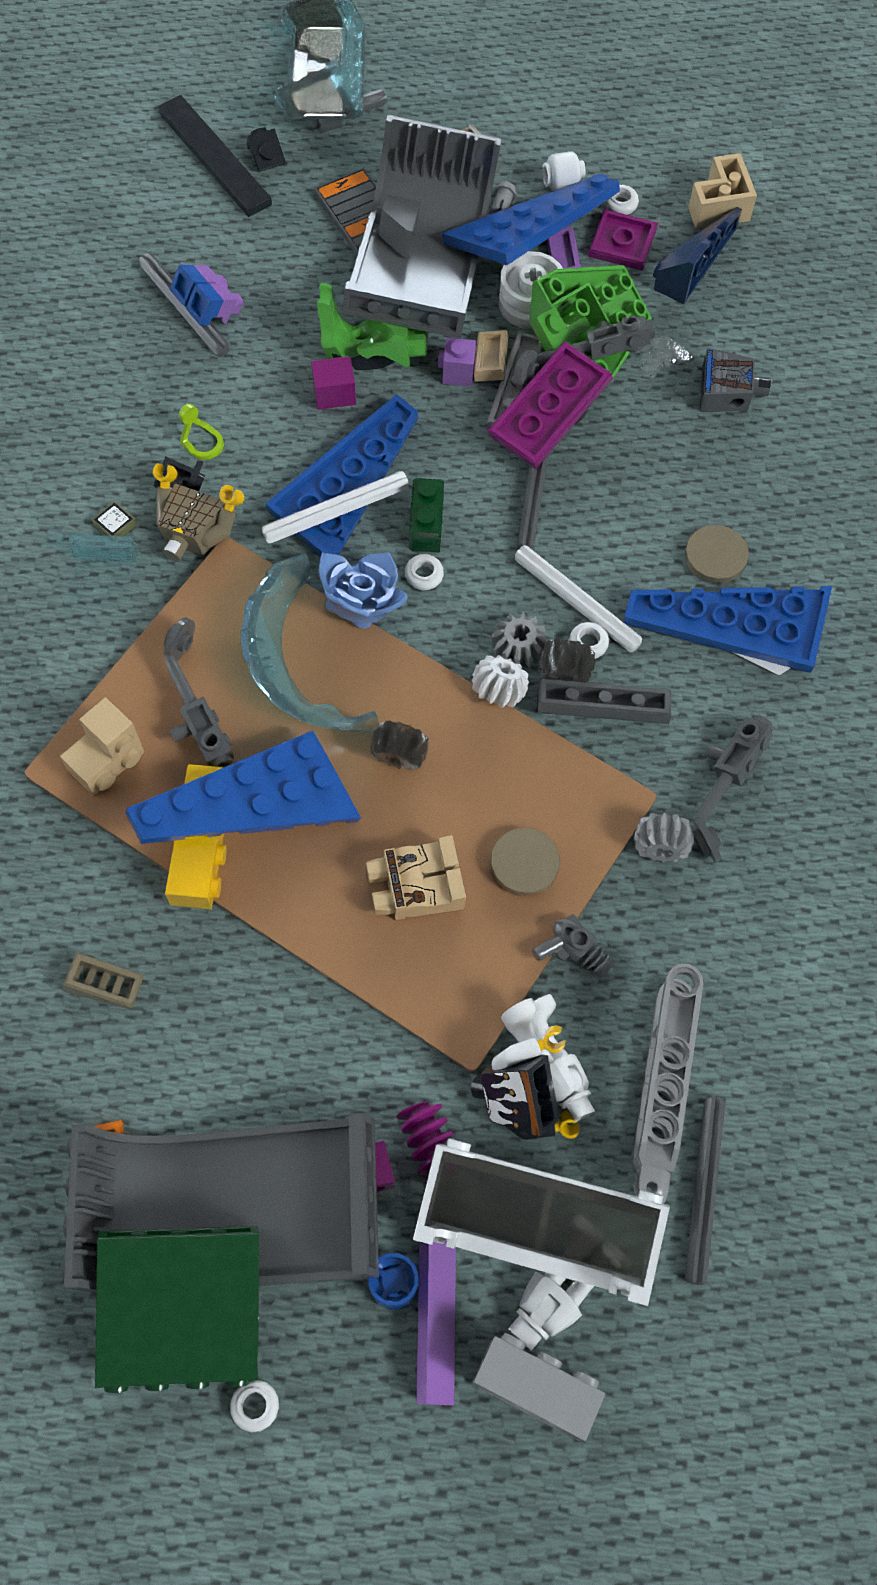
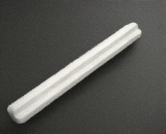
(335, 507)
(578, 598)

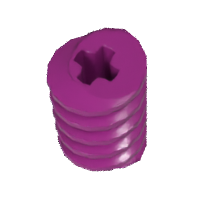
(425, 1133)

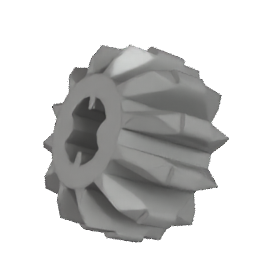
(518, 629)
(664, 837)

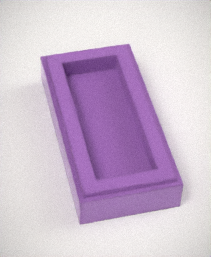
(563, 248)

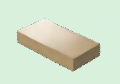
(491, 356)

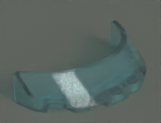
(264, 655)

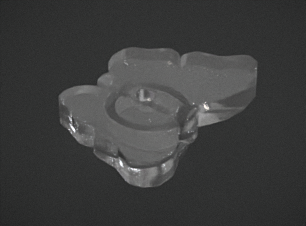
(661, 353)

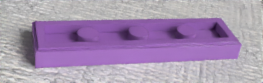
(436, 1324)

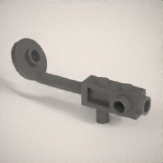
(606, 340)
(199, 719)
(731, 767)

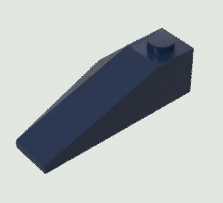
(692, 259)

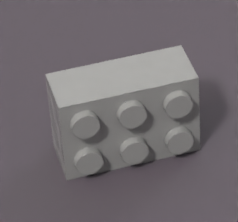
(539, 1387)

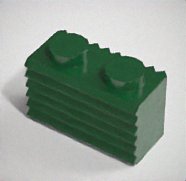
(426, 515)

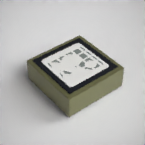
(114, 521)

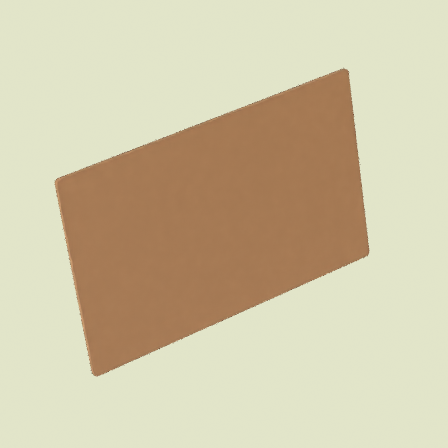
(309, 884)

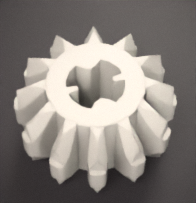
(500, 681)

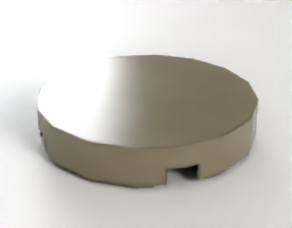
(716, 554)
(525, 861)

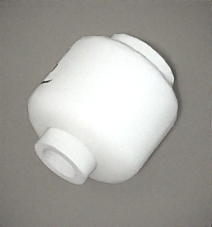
(563, 170)

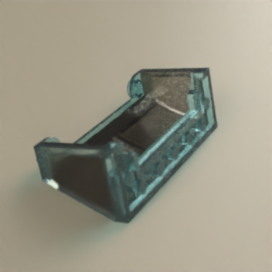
(323, 60)

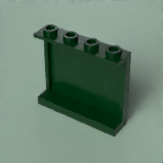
(177, 1307)

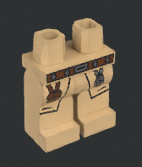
(419, 880)

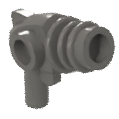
(574, 942)

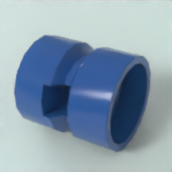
(396, 1282)

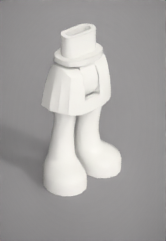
(570, 1083)
(547, 1308)

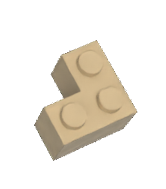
(725, 190)
(105, 750)

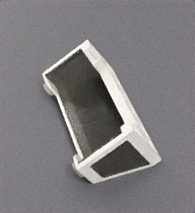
(543, 1221)

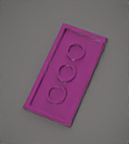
(550, 404)

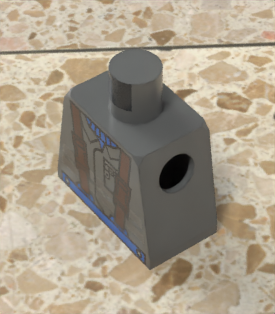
(729, 382)

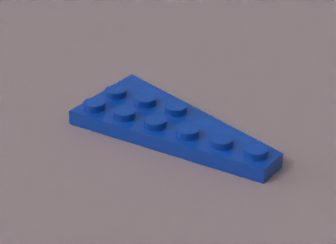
(527, 224)
(350, 464)
(748, 621)
(259, 794)

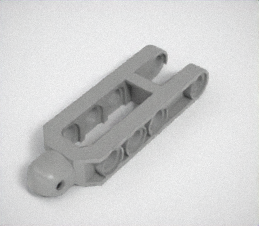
(670, 1038)

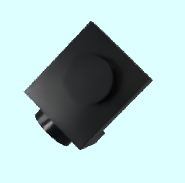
(265, 149)
(186, 475)

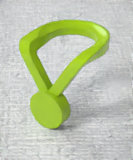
(188, 415)

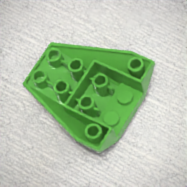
(576, 300)

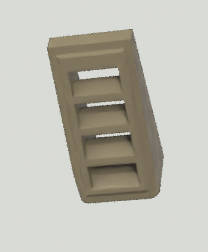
(99, 994)

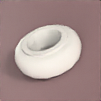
(623, 207)
(428, 582)
(595, 630)
(268, 1416)

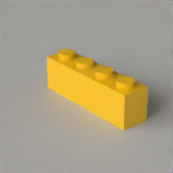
(196, 862)

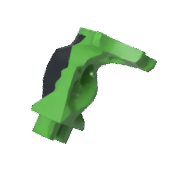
(381, 341)

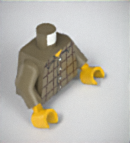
(192, 518)

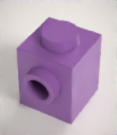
(458, 361)

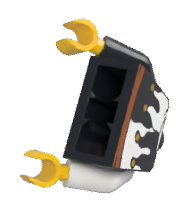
(522, 1091)

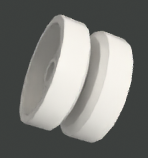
(517, 285)

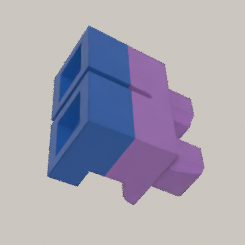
(204, 294)

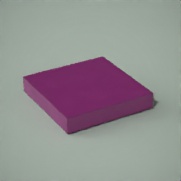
(623, 239)

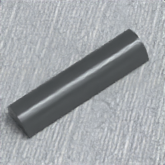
(604, 701)

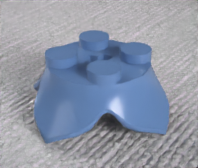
(361, 591)

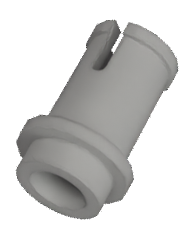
(504, 195)

